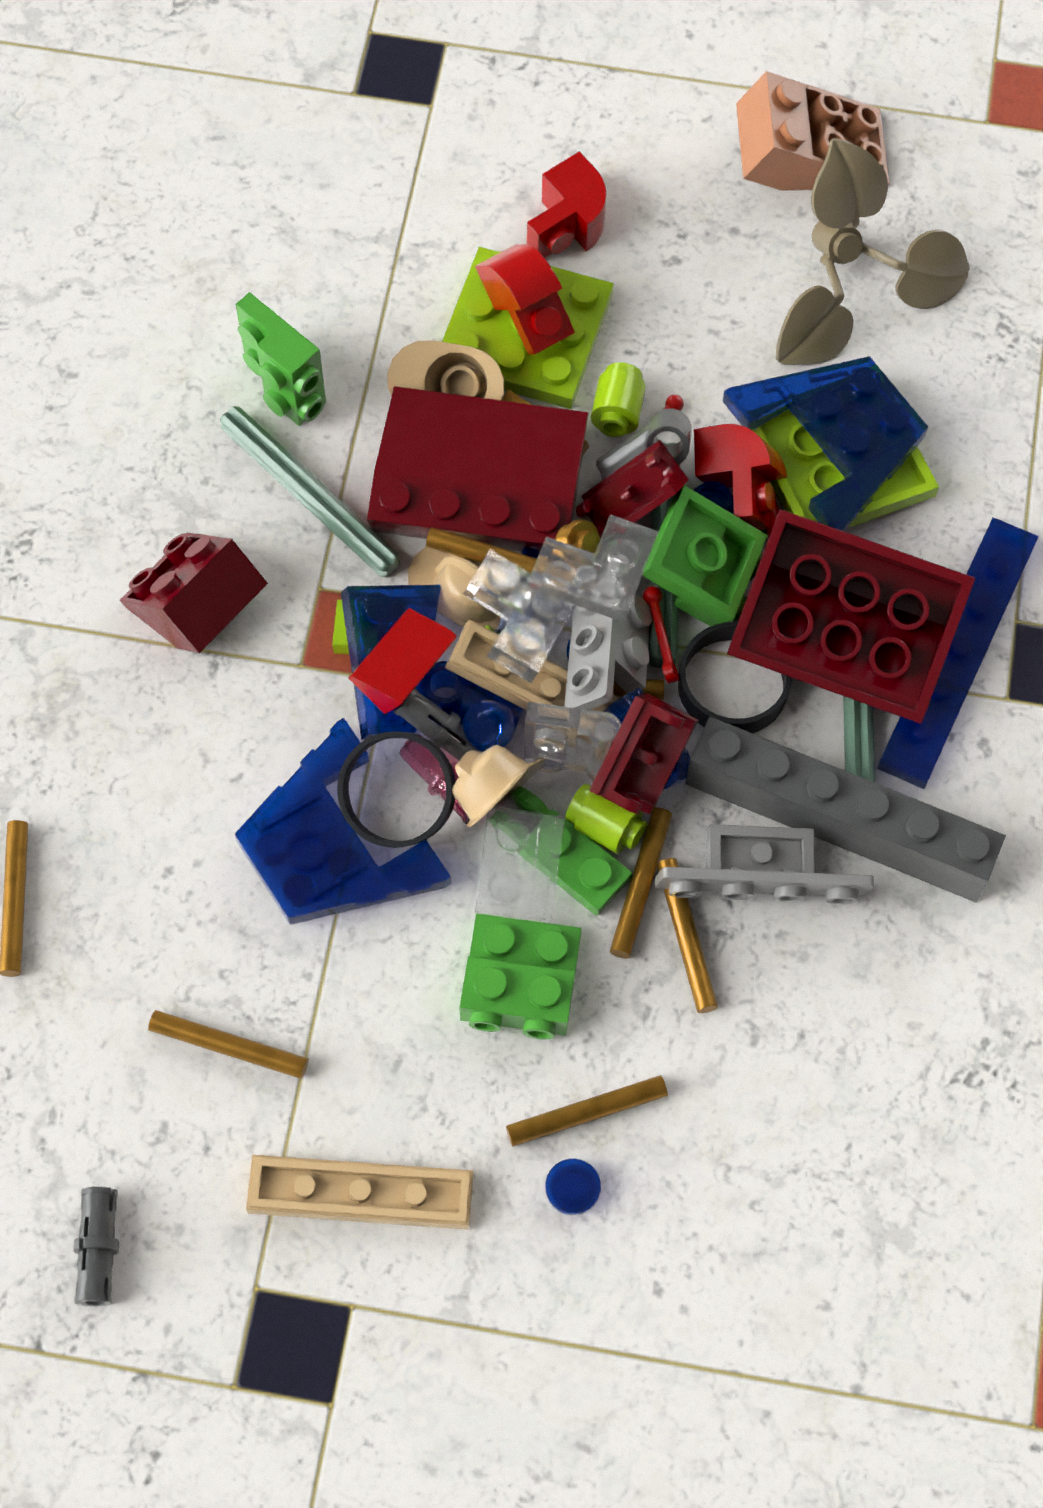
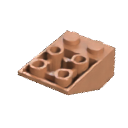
(789, 130)

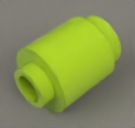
(618, 400)
(605, 821)

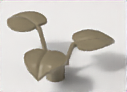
(849, 188)

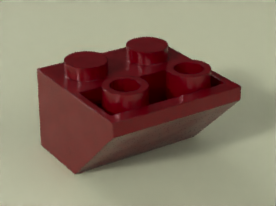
(194, 589)

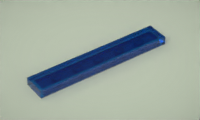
(997, 570)

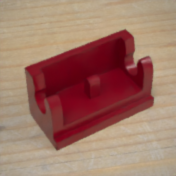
(634, 488)
(643, 754)

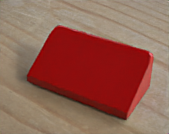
(401, 659)

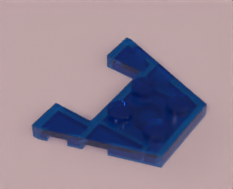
(853, 419)
(314, 857)

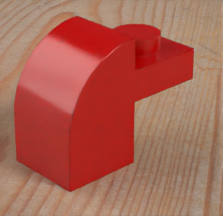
(575, 207)
(527, 288)
(740, 461)

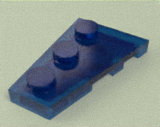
(368, 617)

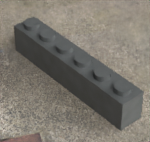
(844, 809)

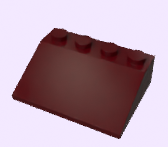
(476, 468)
(850, 616)

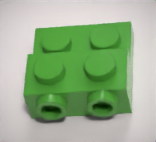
(283, 359)
(705, 558)
(520, 976)

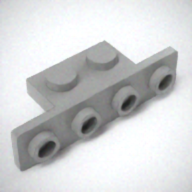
(605, 653)
(762, 861)

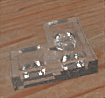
(601, 580)
(531, 616)

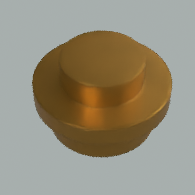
(580, 534)

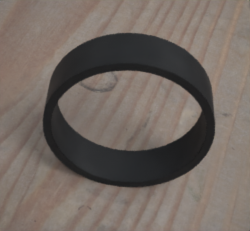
(753, 724)
(344, 799)

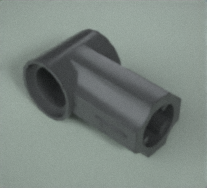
(663, 420)

